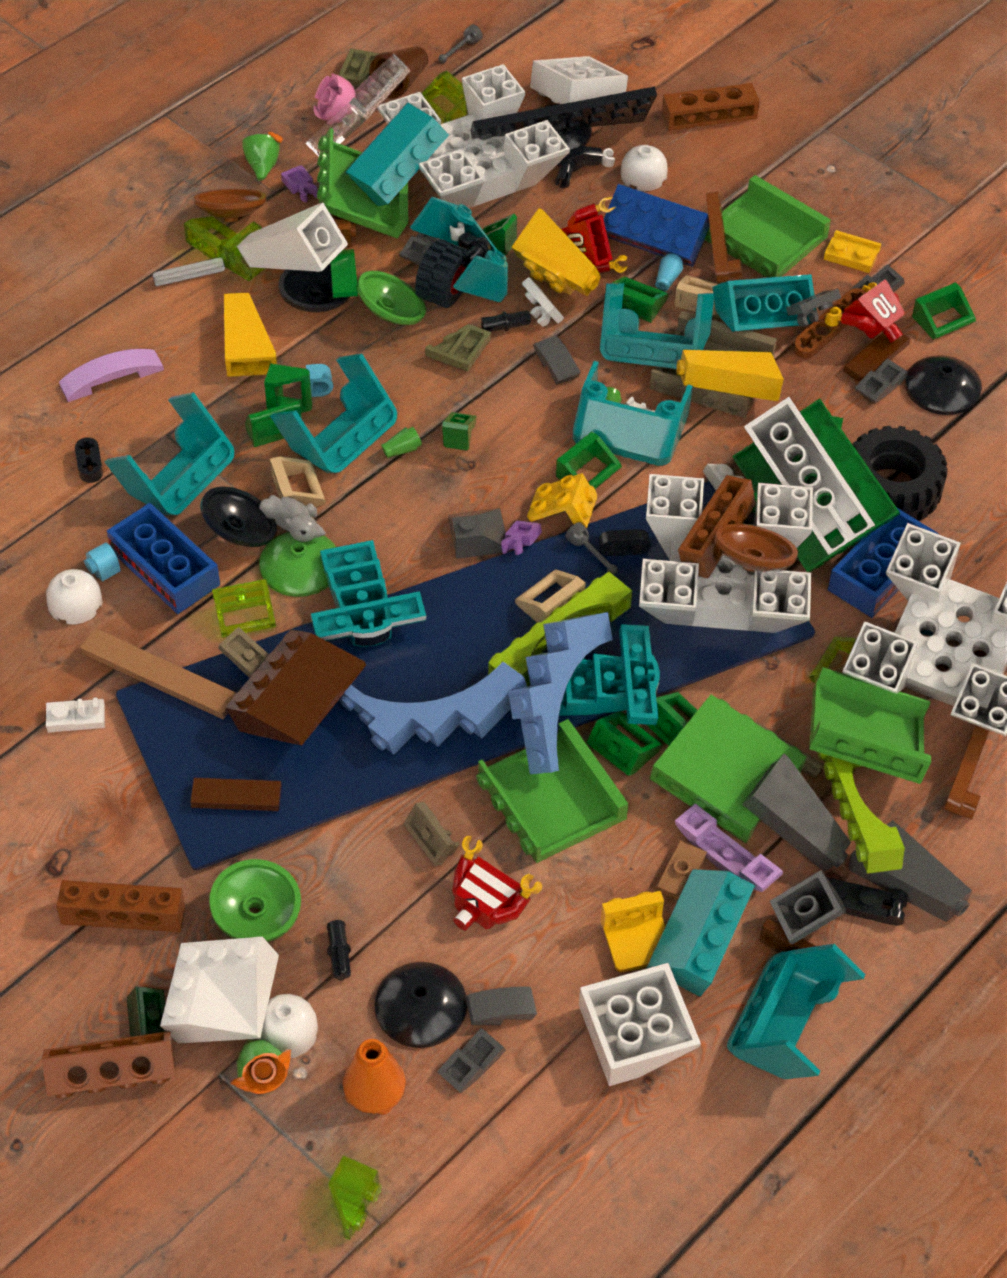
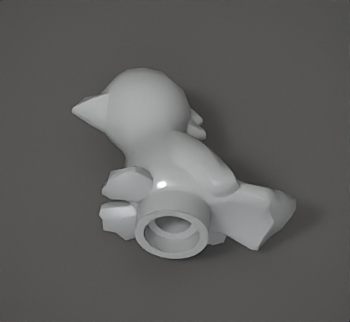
(293, 517)

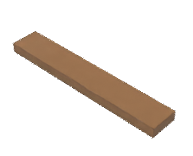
(157, 673)

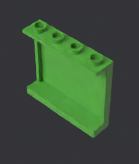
(347, 199)
(771, 229)
(869, 726)
(719, 764)
(558, 806)

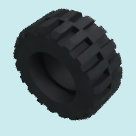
(910, 454)

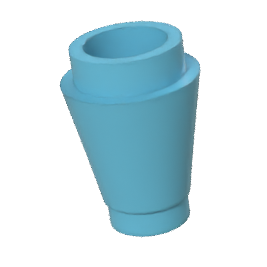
(668, 271)

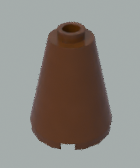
(414, 58)

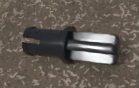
(505, 321)
(338, 949)

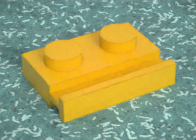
(852, 251)

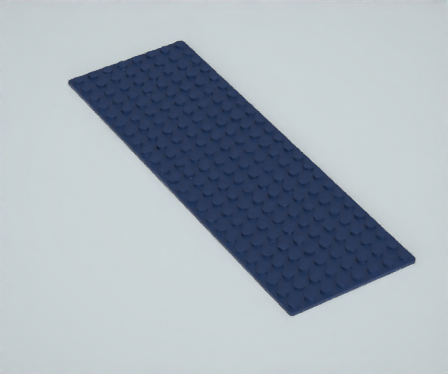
(466, 623)

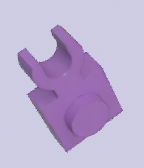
(300, 181)
(520, 535)

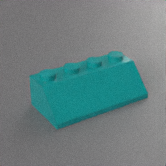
(396, 154)
(761, 301)
(701, 927)

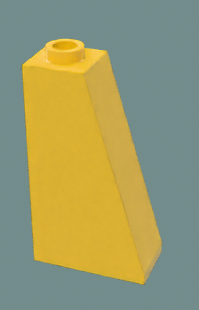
(551, 245)
(246, 340)
(732, 372)

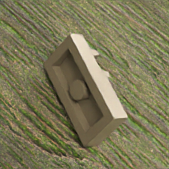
(243, 651)
(430, 834)

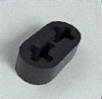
(84, 461)
(624, 542)

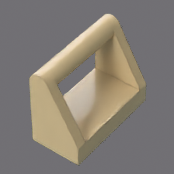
(688, 291)
(283, 467)
(540, 611)

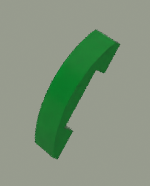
(344, 274)

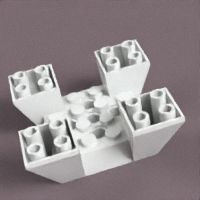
(483, 170)
(731, 594)
(909, 660)

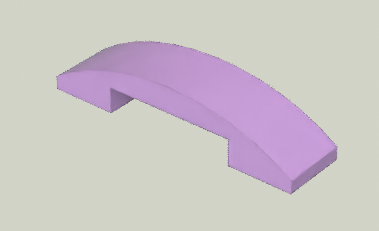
(107, 368)
(723, 851)

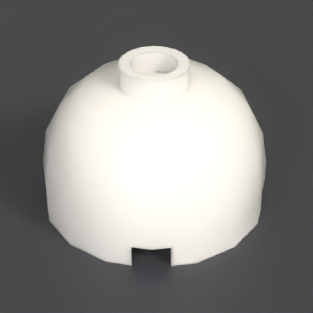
(644, 168)
(73, 596)
(290, 1024)

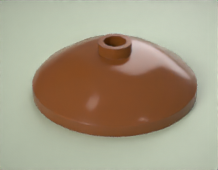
(230, 202)
(755, 547)

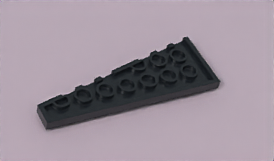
(593, 112)

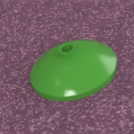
(390, 298)
(294, 566)
(260, 886)

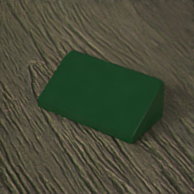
(145, 1010)

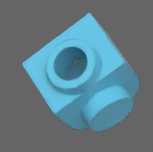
(320, 379)
(102, 562)

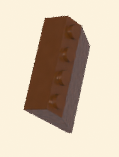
(294, 688)

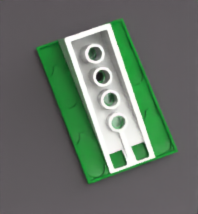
(815, 452)

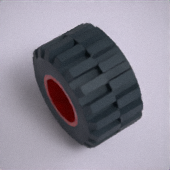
(439, 273)

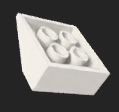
(575, 79)
(220, 990)
(637, 1022)

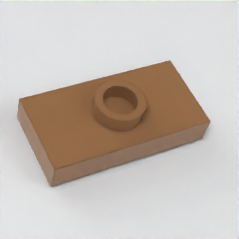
(678, 869)

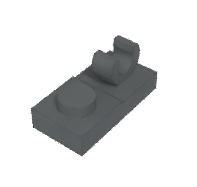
(805, 307)

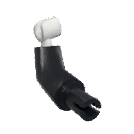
(582, 157)
(467, 240)

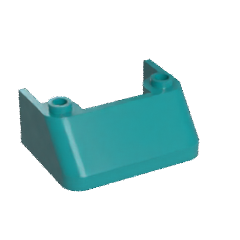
(483, 276)
(626, 344)
(366, 418)
(629, 429)
(202, 458)
(782, 1005)

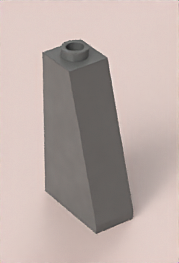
(797, 814)
(922, 879)

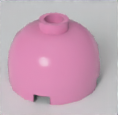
(332, 96)

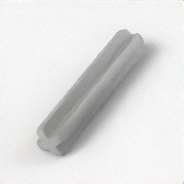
(188, 271)

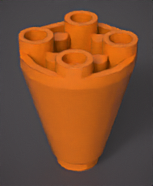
(373, 1079)

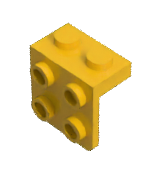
(542, 271)
(569, 495)
(633, 929)

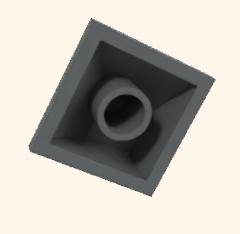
(477, 532)
(807, 906)

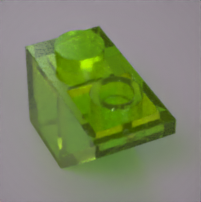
(351, 1191)

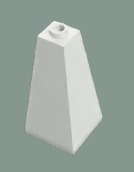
(296, 243)

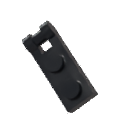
(868, 901)

